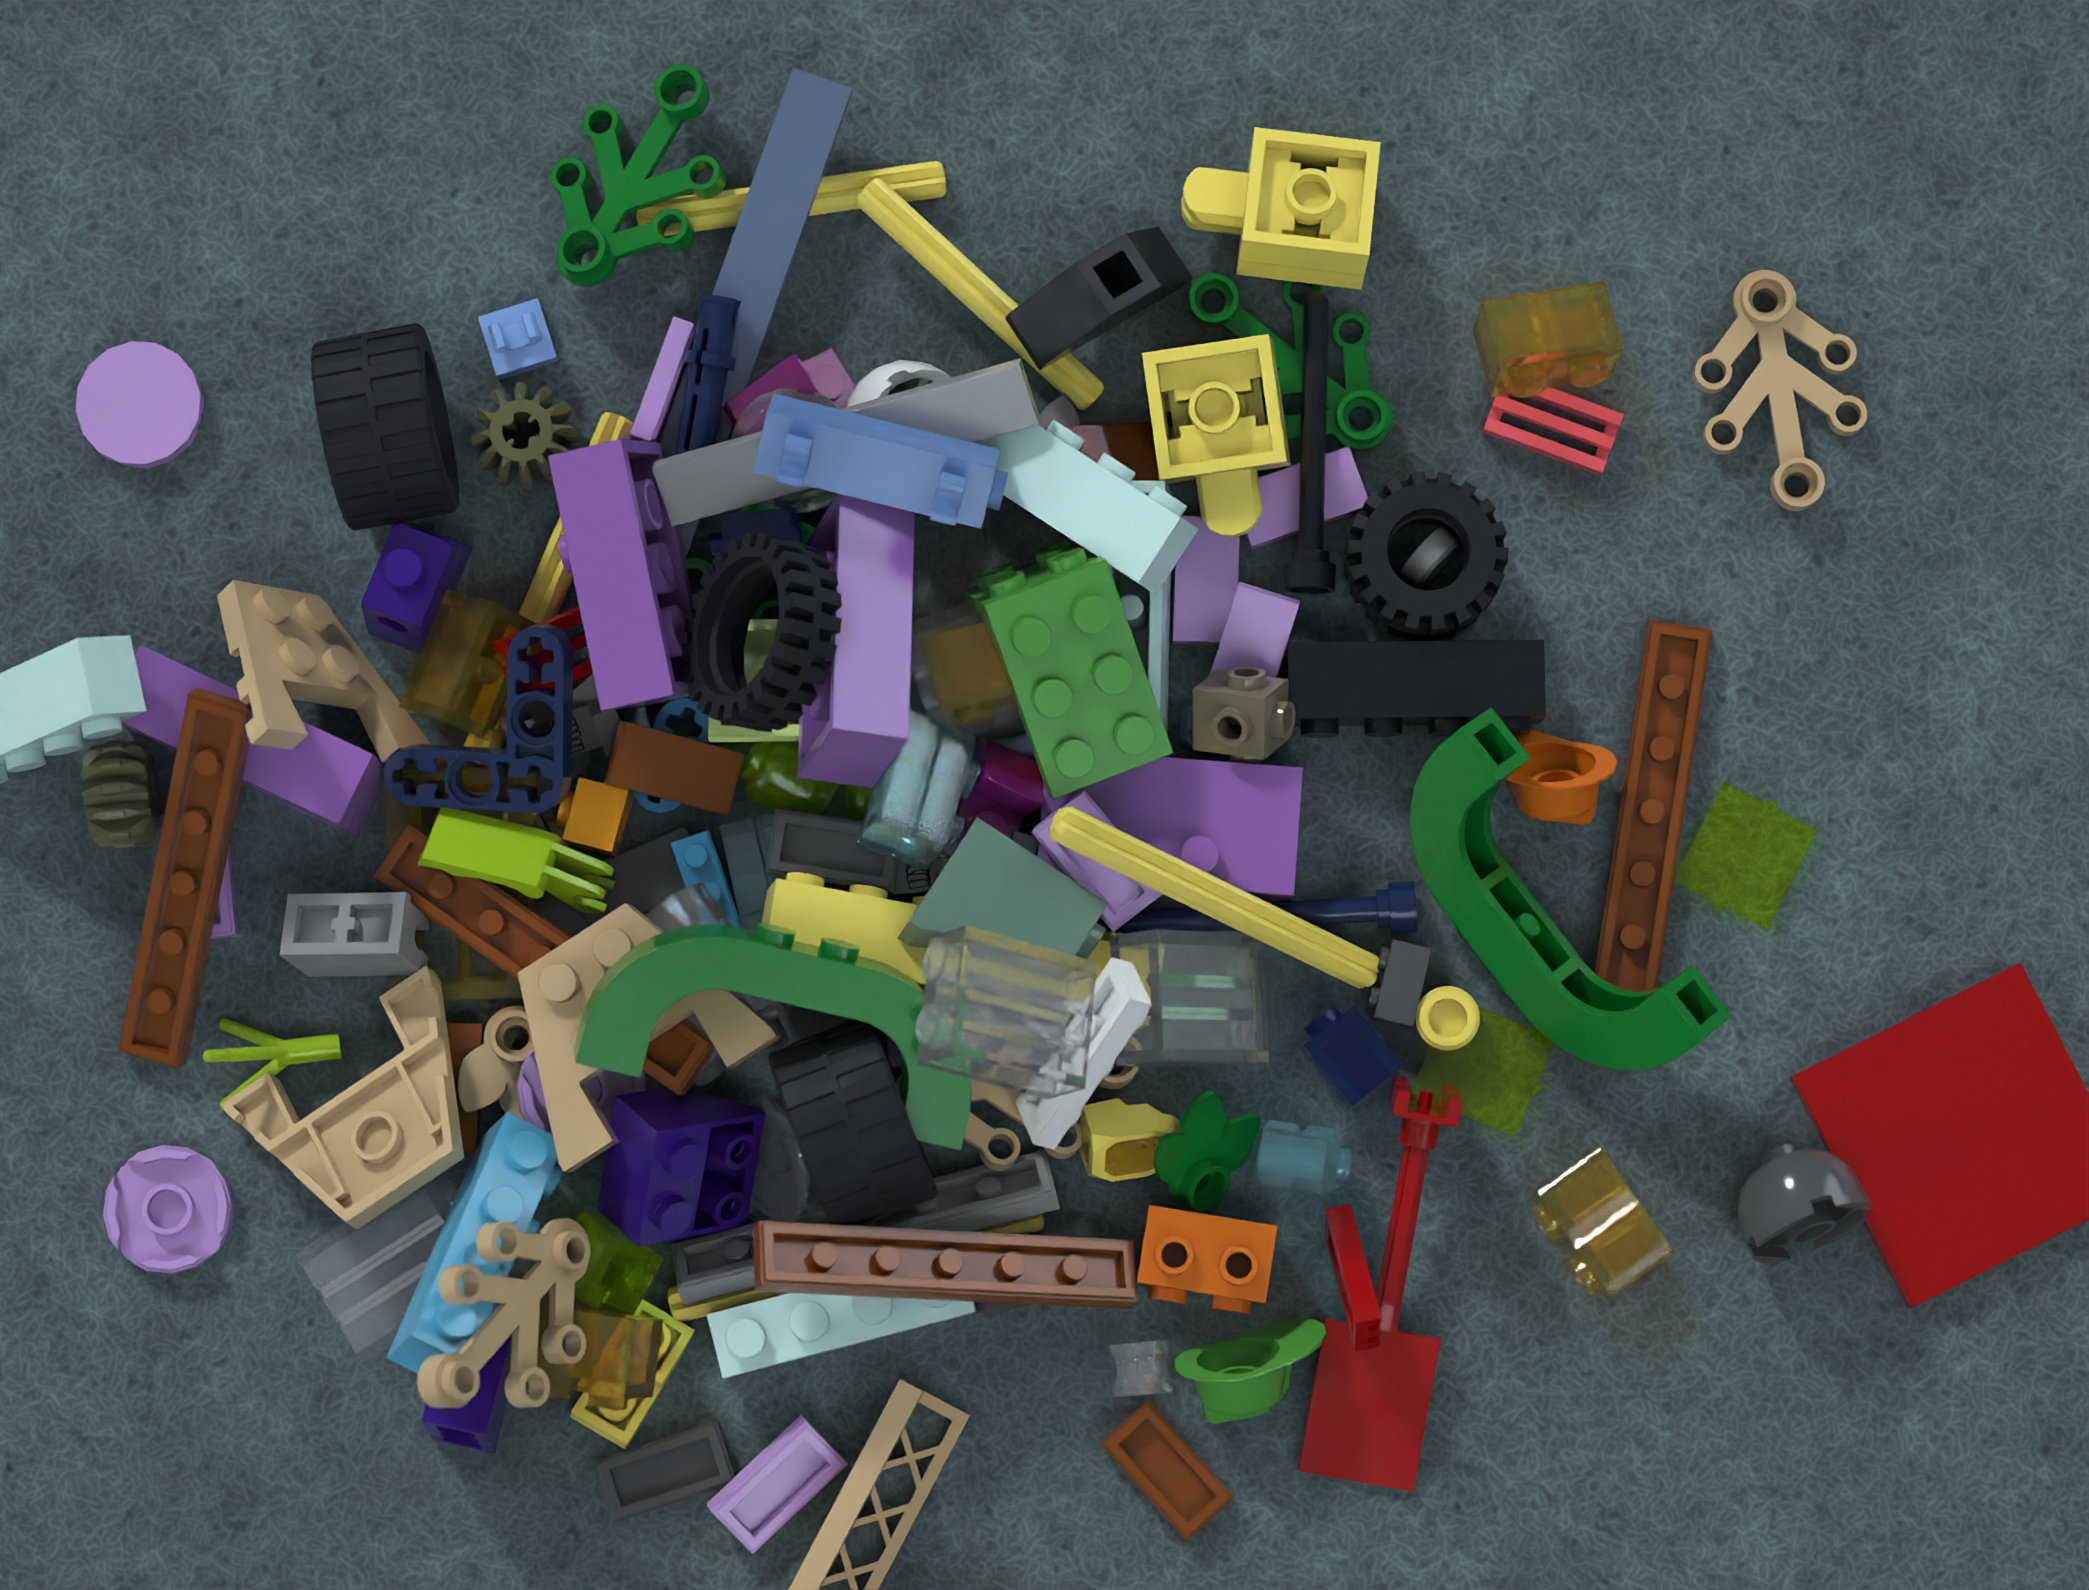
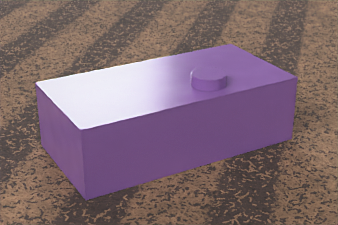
(624, 571)
(865, 702)
(316, 777)
(1210, 814)

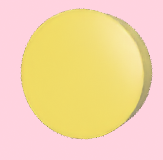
(1447, 1018)

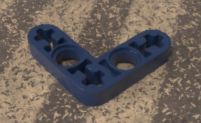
(524, 748)

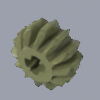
(506, 424)
(120, 794)

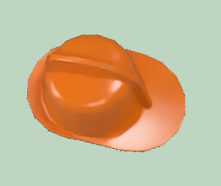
(1560, 778)

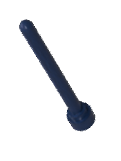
(1389, 908)

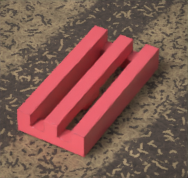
(1569, 403)

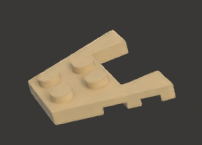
(303, 653)
(554, 1002)
(381, 1132)

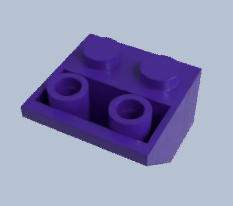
(679, 1165)

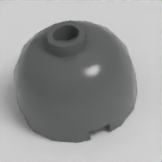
(1798, 1201)

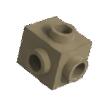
(1242, 714)

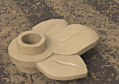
(492, 1068)

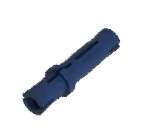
(708, 372)

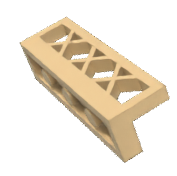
(862, 1483)

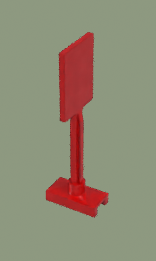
(1375, 1402)

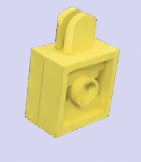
(1297, 208)
(1218, 424)

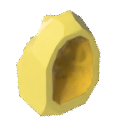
(1122, 1138)

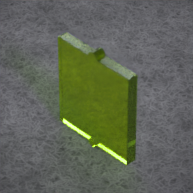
(1745, 855)
(1491, 1072)

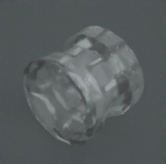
(1141, 1368)

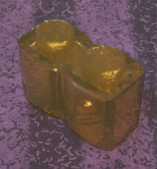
(1600, 1224)

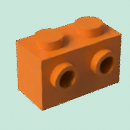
(1206, 1257)

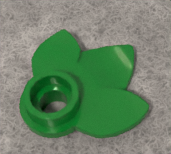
(1204, 1152)

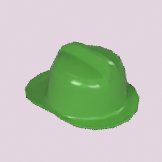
(1250, 1370)

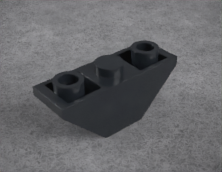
(1098, 294)

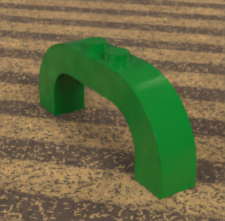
(1515, 933)
(776, 968)

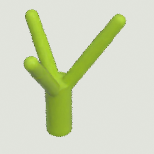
(272, 1048)

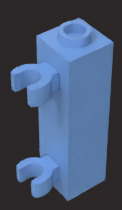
(879, 461)

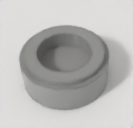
(1430, 558)

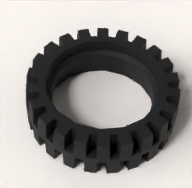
(799, 639)

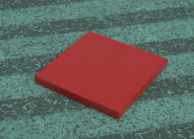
(1959, 1133)

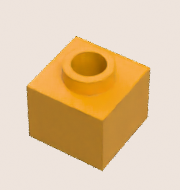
(595, 817)

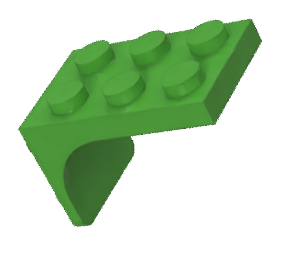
(1071, 666)

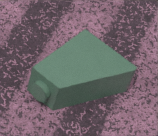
(1009, 893)

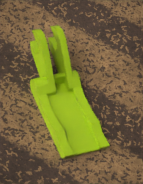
(515, 857)

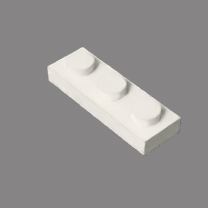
(1117, 1012)

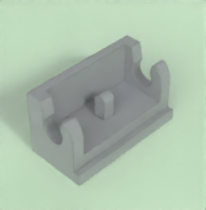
(353, 934)

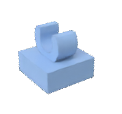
(518, 339)

